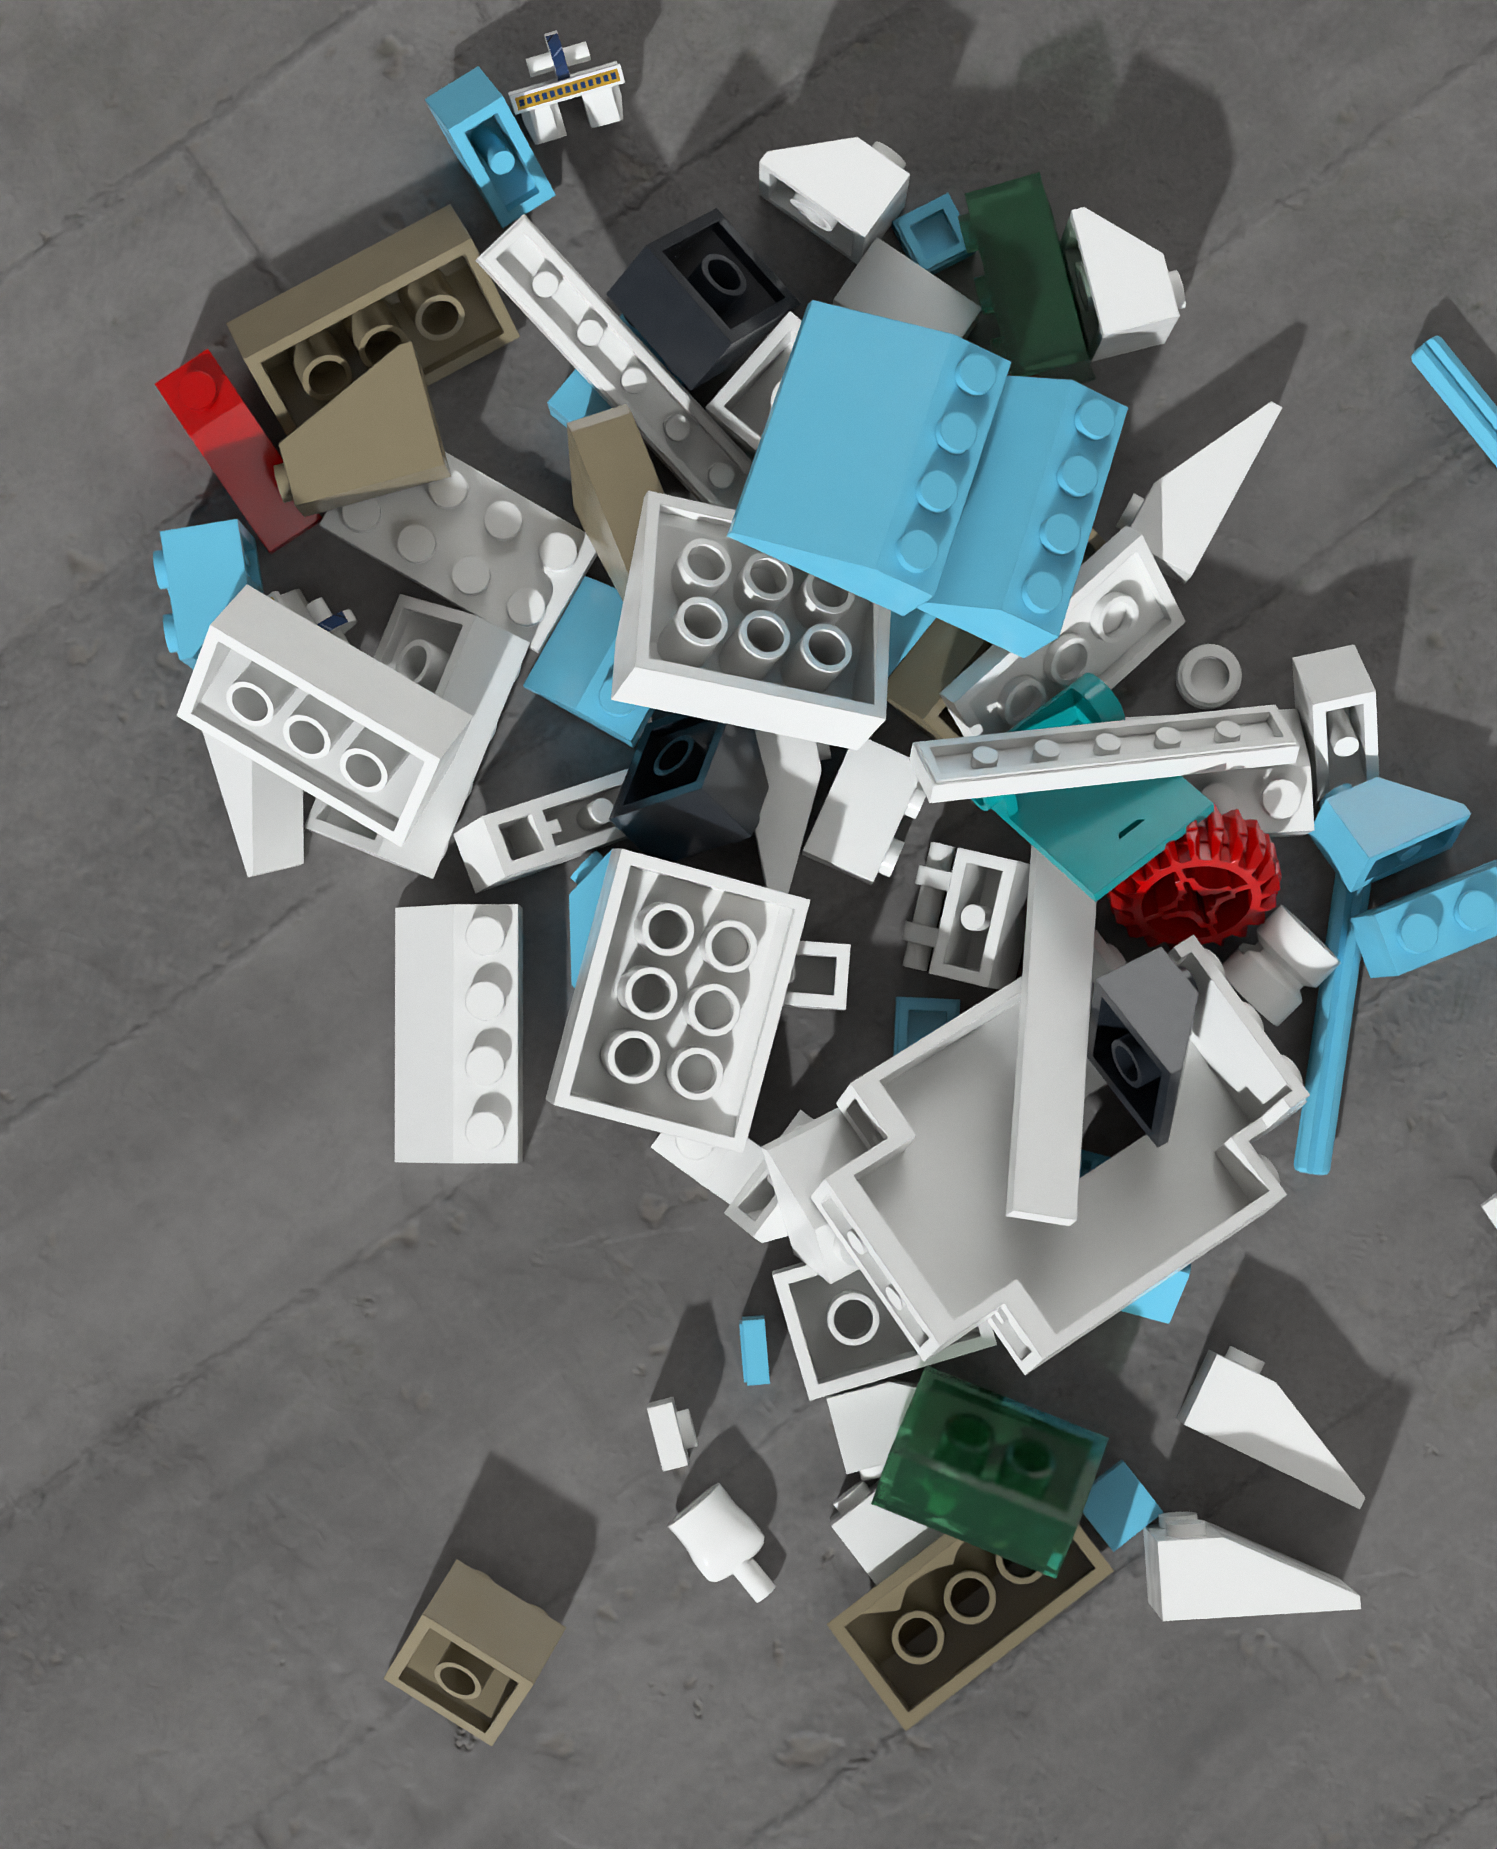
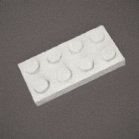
(474, 548)
(1111, 625)

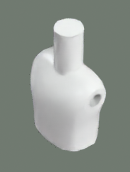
(723, 1541)

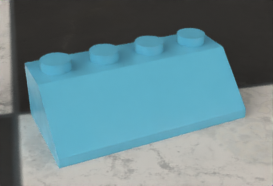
(1029, 513)

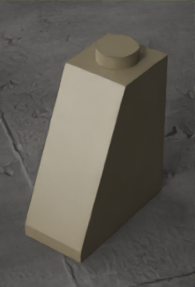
(365, 440)
(609, 485)

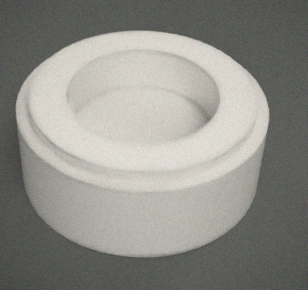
(1208, 676)

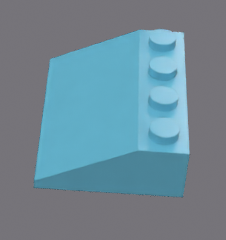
(870, 453)

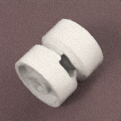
(1279, 965)

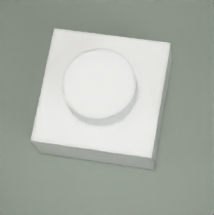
(672, 1433)

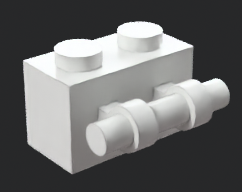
(980, 921)

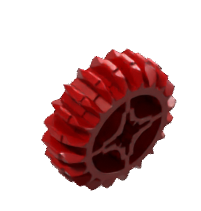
(1202, 884)

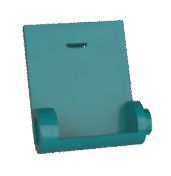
(1104, 829)

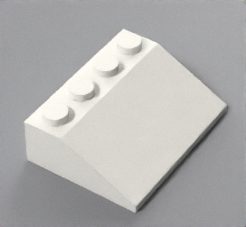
(745, 635)
(677, 1000)

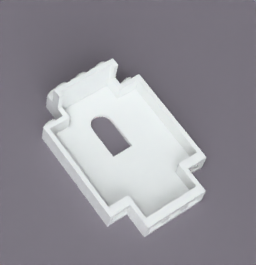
(932, 1188)

